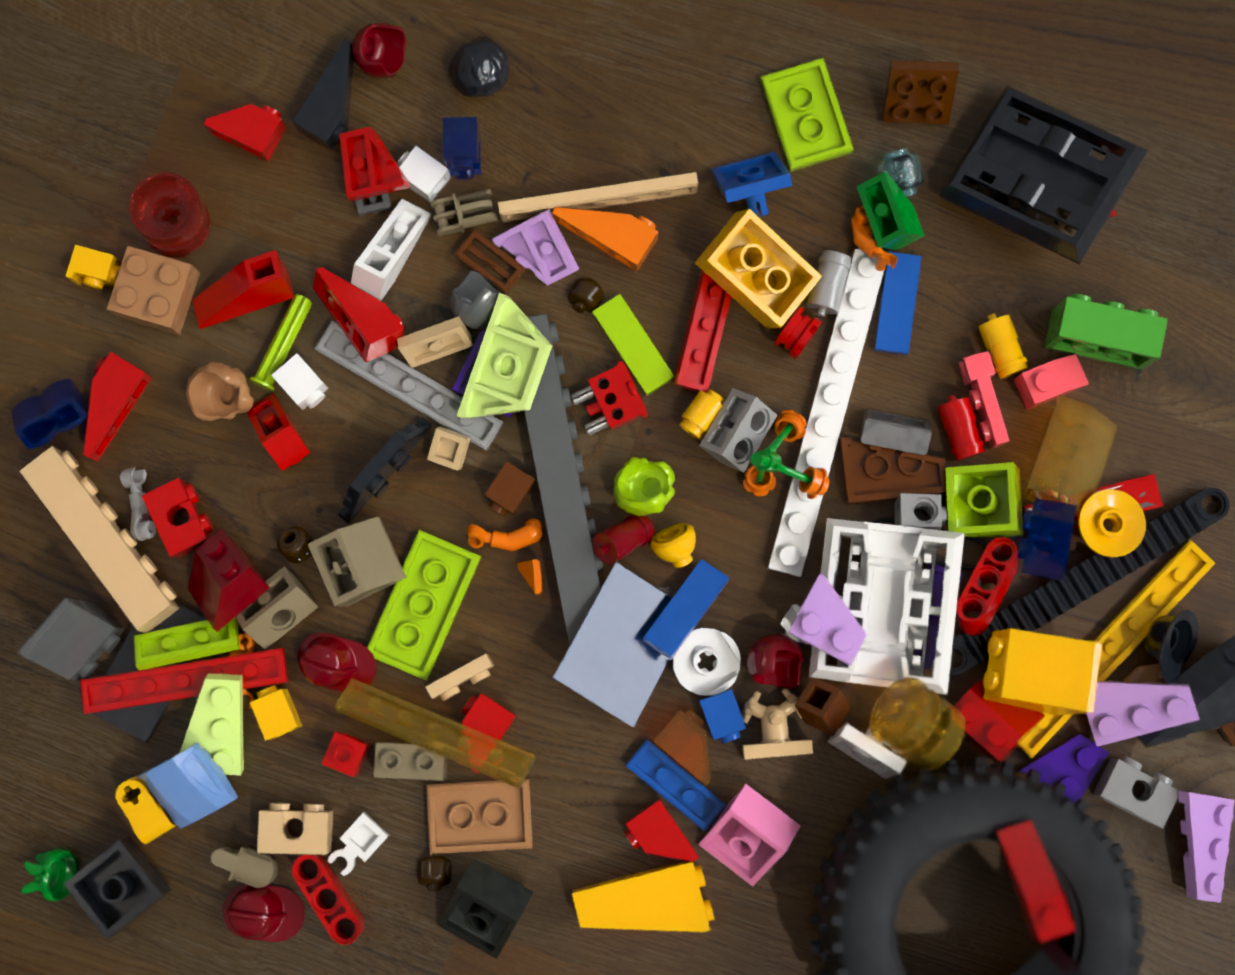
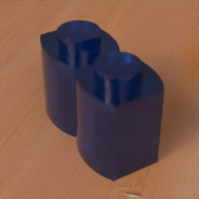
(43, 416)

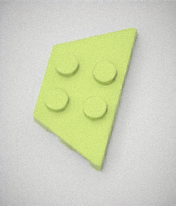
(506, 364)

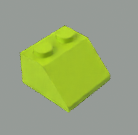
(984, 500)

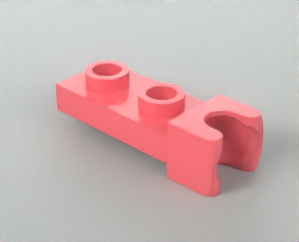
(978, 372)

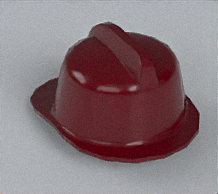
(334, 661)
(263, 913)

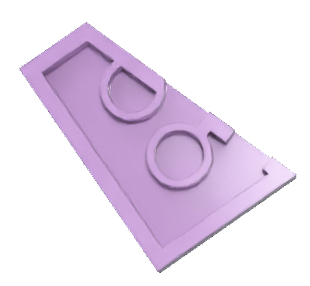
(1136, 709)

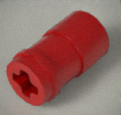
(961, 427)

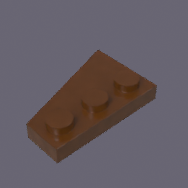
(883, 473)

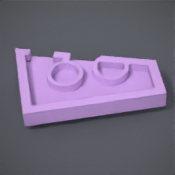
(1208, 837)

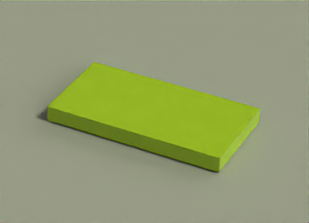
(423, 605)

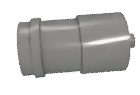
(829, 290)

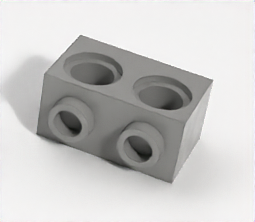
(738, 430)

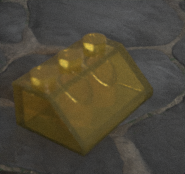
(1070, 454)

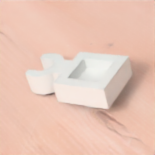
(361, 840)

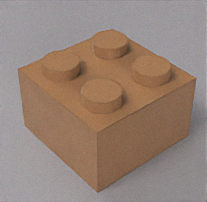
(153, 290)

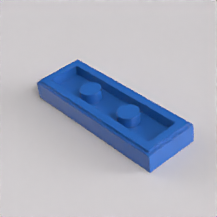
(898, 305)
(686, 609)
(675, 785)

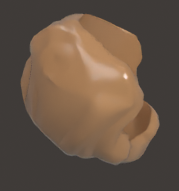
(218, 392)

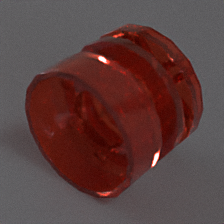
(160, 200)

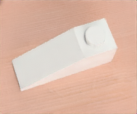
(389, 250)

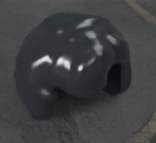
(479, 68)

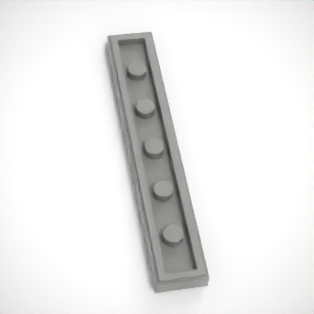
(409, 387)

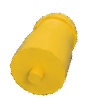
(1002, 342)

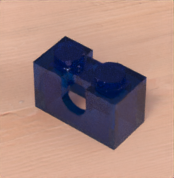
(462, 147)
(1048, 539)

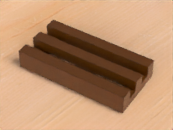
(512, 280)

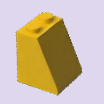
(1042, 672)

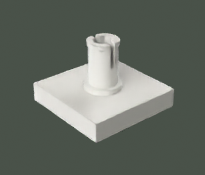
(867, 751)

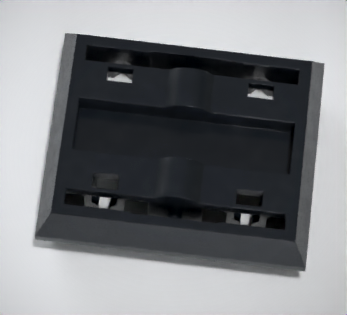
(1044, 172)

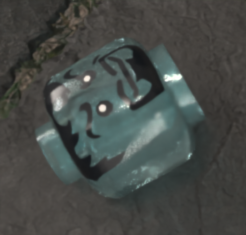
(904, 169)

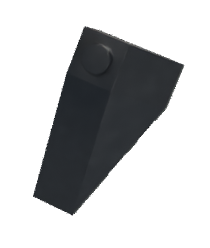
(1213, 693)

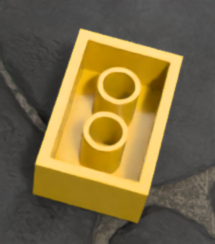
(758, 269)

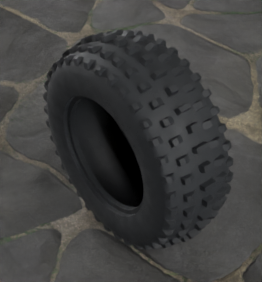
(960, 806)

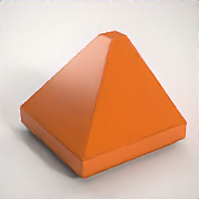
(532, 574)

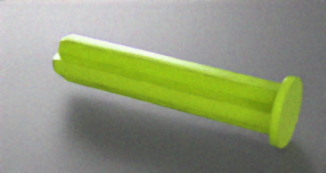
(282, 342)

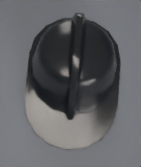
(1172, 642)

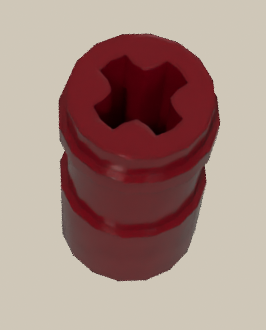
(623, 538)

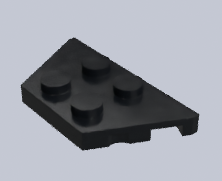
(373, 478)

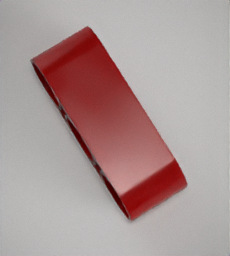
(987, 571)
(328, 915)

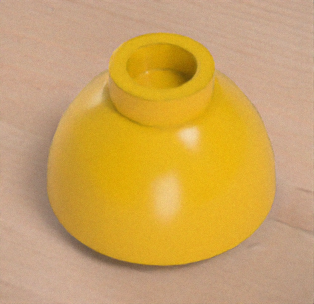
(675, 544)

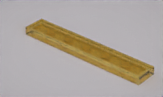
(435, 733)

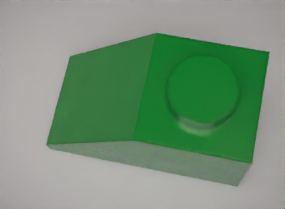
(889, 213)

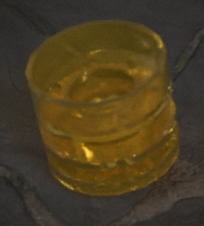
(917, 724)

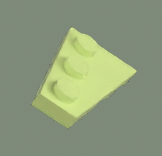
(219, 722)

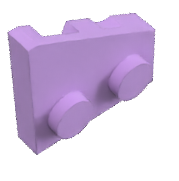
(540, 247)
(828, 623)

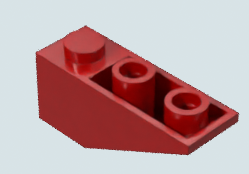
(244, 289)

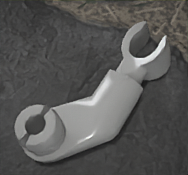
(141, 527)

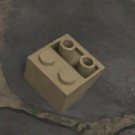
(356, 561)

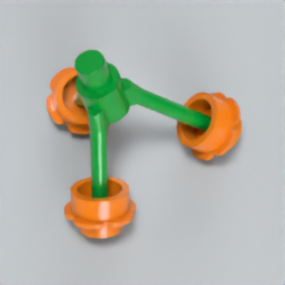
(760, 478)

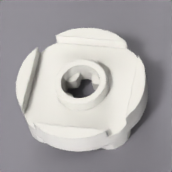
(725, 666)

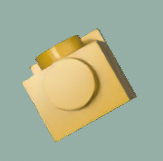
(94, 267)

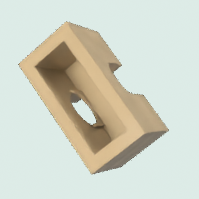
(275, 834)

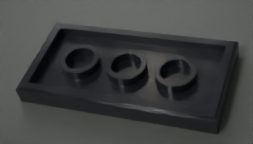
(143, 719)

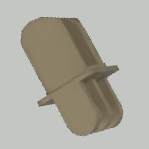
(471, 211)
(246, 865)

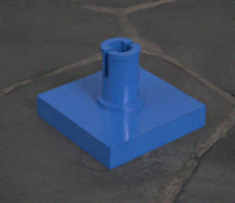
(751, 180)

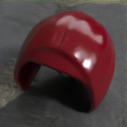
(379, 49)
(775, 661)

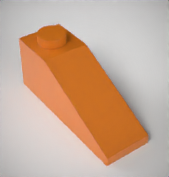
(616, 234)

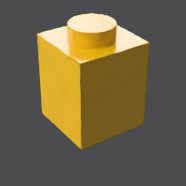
(275, 712)

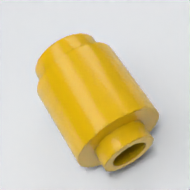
(701, 413)

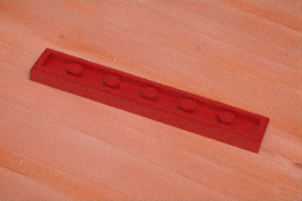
(180, 680)

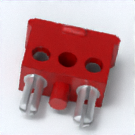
(627, 399)

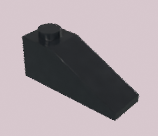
(328, 105)

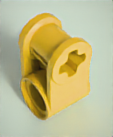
(144, 812)

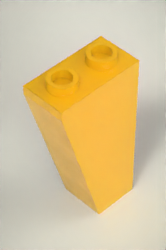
(648, 900)

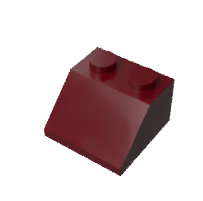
(224, 579)

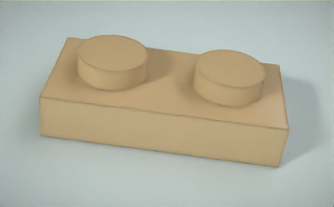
(435, 342)
(448, 685)

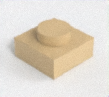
(448, 448)

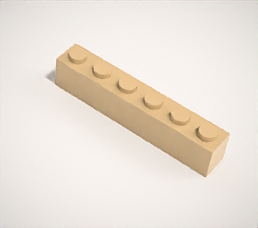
(100, 539)

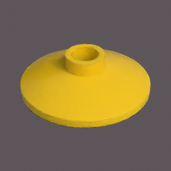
(1126, 518)

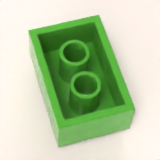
(1106, 332)

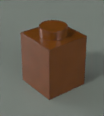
(509, 490)
(822, 706)

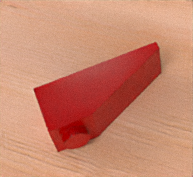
(360, 316)
(112, 398)
(1034, 882)

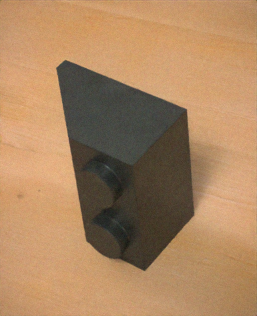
(485, 908)

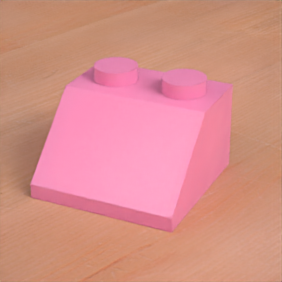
(750, 835)

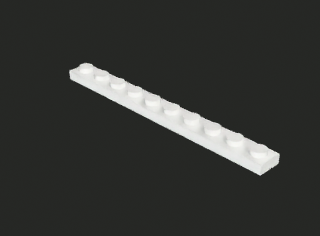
(827, 412)

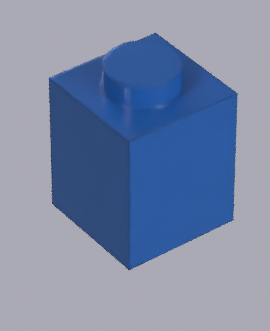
(722, 716)

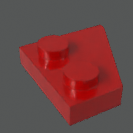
(369, 165)

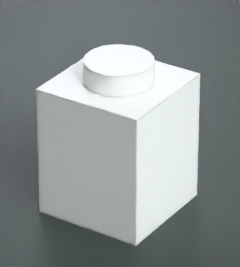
(424, 173)
(300, 382)

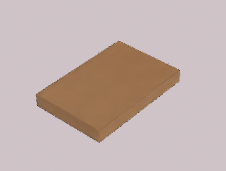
(478, 816)

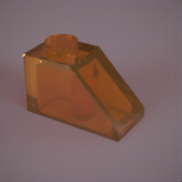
(686, 743)

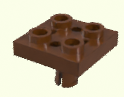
(920, 85)

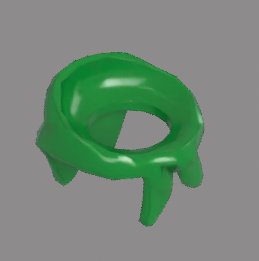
(51, 873)

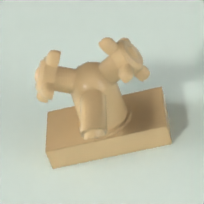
(774, 729)

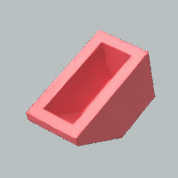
(1050, 381)

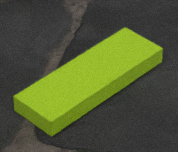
(633, 344)
(184, 643)

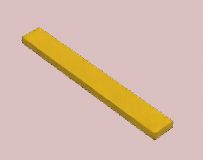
(1133, 625)

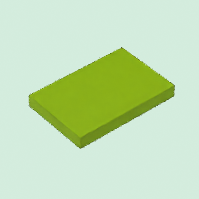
(806, 114)

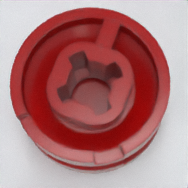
(798, 333)

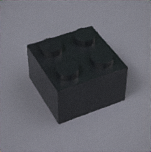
(117, 887)

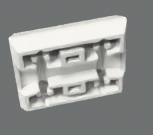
(892, 601)

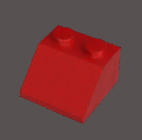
(993, 725)

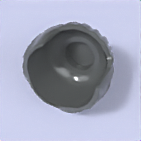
(474, 301)

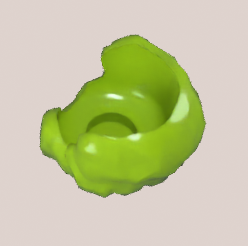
(644, 486)

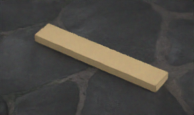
(600, 196)

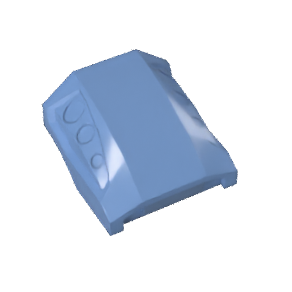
(189, 785)

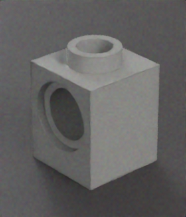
(929, 503)

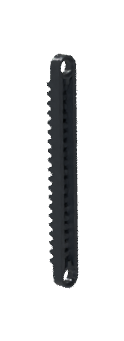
(1092, 576)

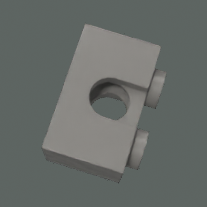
(1116, 788)

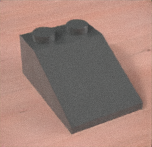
(73, 639)

